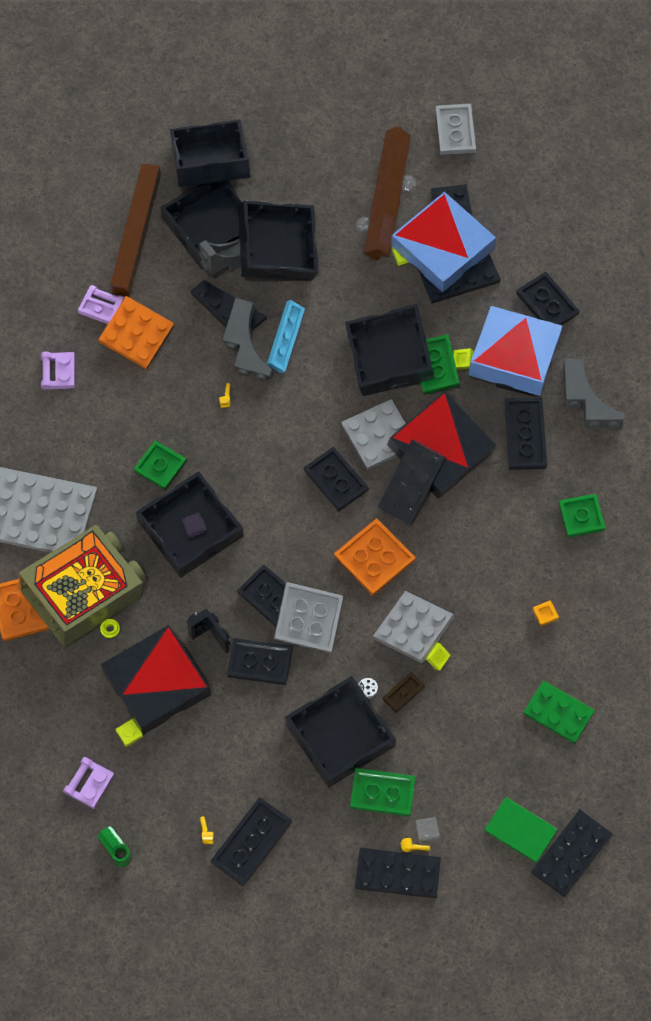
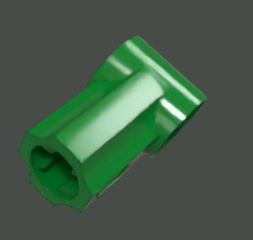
(114, 846)

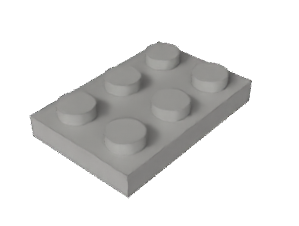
(455, 129)

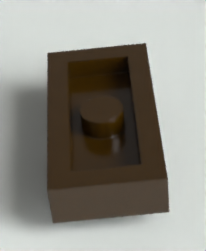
(403, 692)

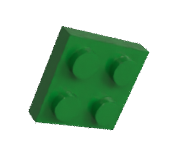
(160, 465)
(581, 515)

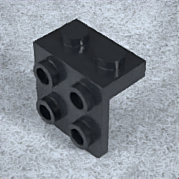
(202, 622)

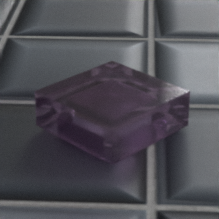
(194, 525)

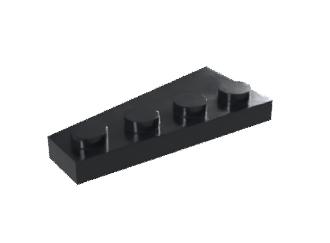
(221, 304)

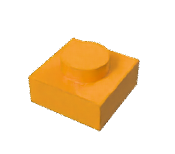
(545, 613)

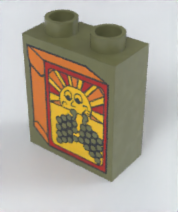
(81, 584)

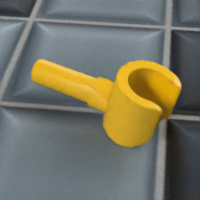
(225, 400)
(207, 837)
(407, 846)

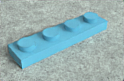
(285, 336)

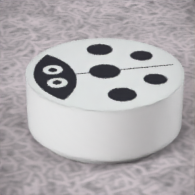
(369, 687)

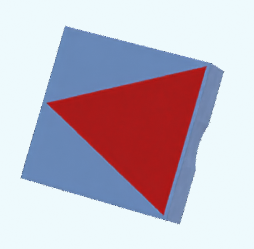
(443, 241)
(515, 350)

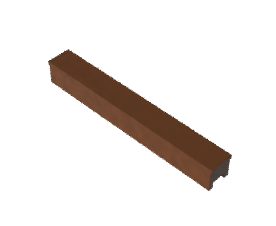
(387, 193)
(135, 230)

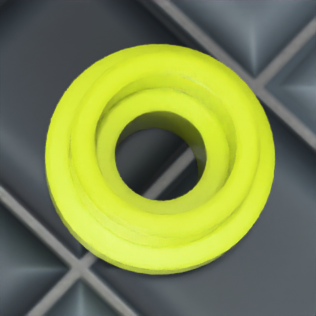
(110, 623)

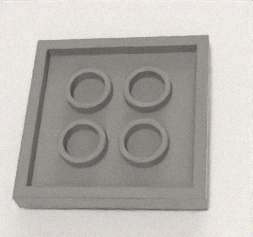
(371, 432)
(308, 617)
(413, 627)

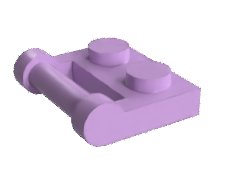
(98, 309)
(63, 370)
(94, 786)

